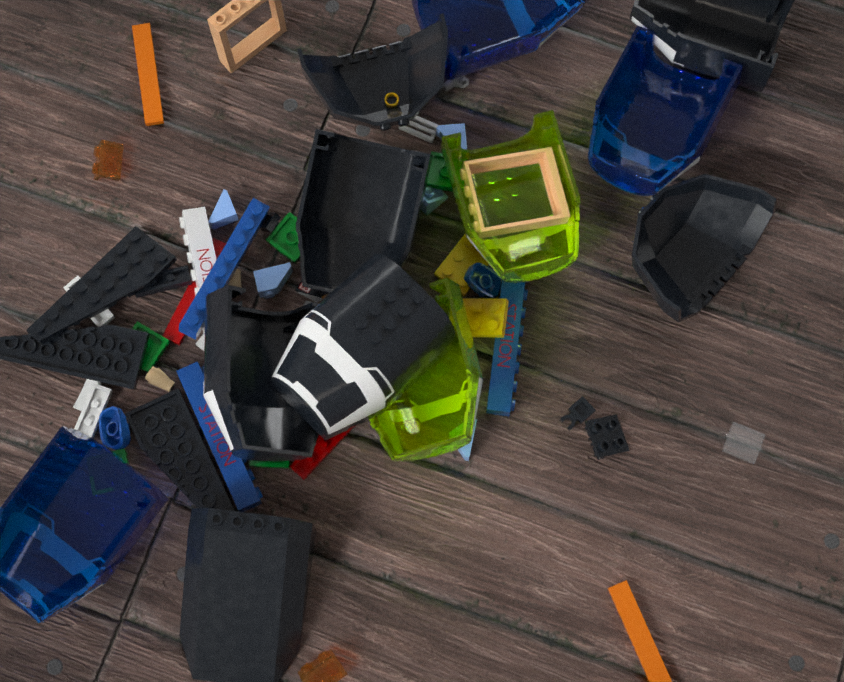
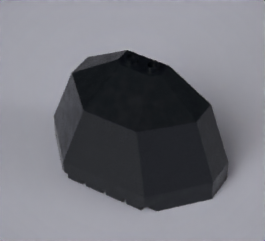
(357, 86)
(694, 238)

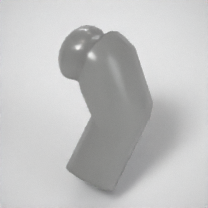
(460, 82)

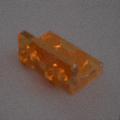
(108, 160)
(323, 669)

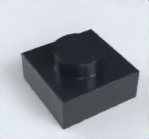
(270, 222)

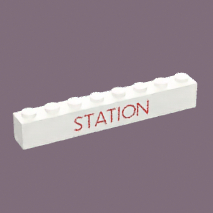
(199, 243)

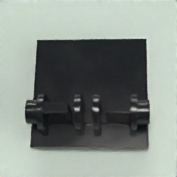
(606, 436)

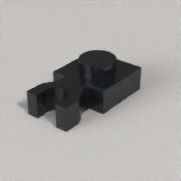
(579, 412)

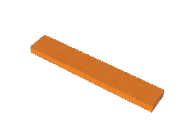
(148, 74)
(638, 633)

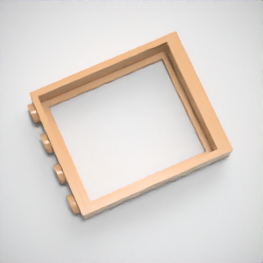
(255, 42)
(552, 183)

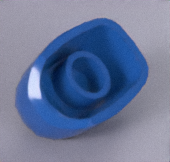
(483, 280)
(114, 428)

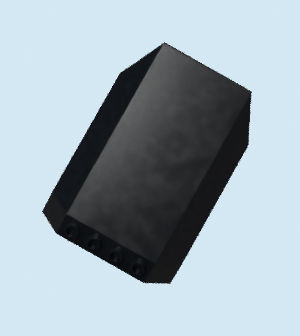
(244, 594)

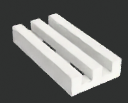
(418, 134)

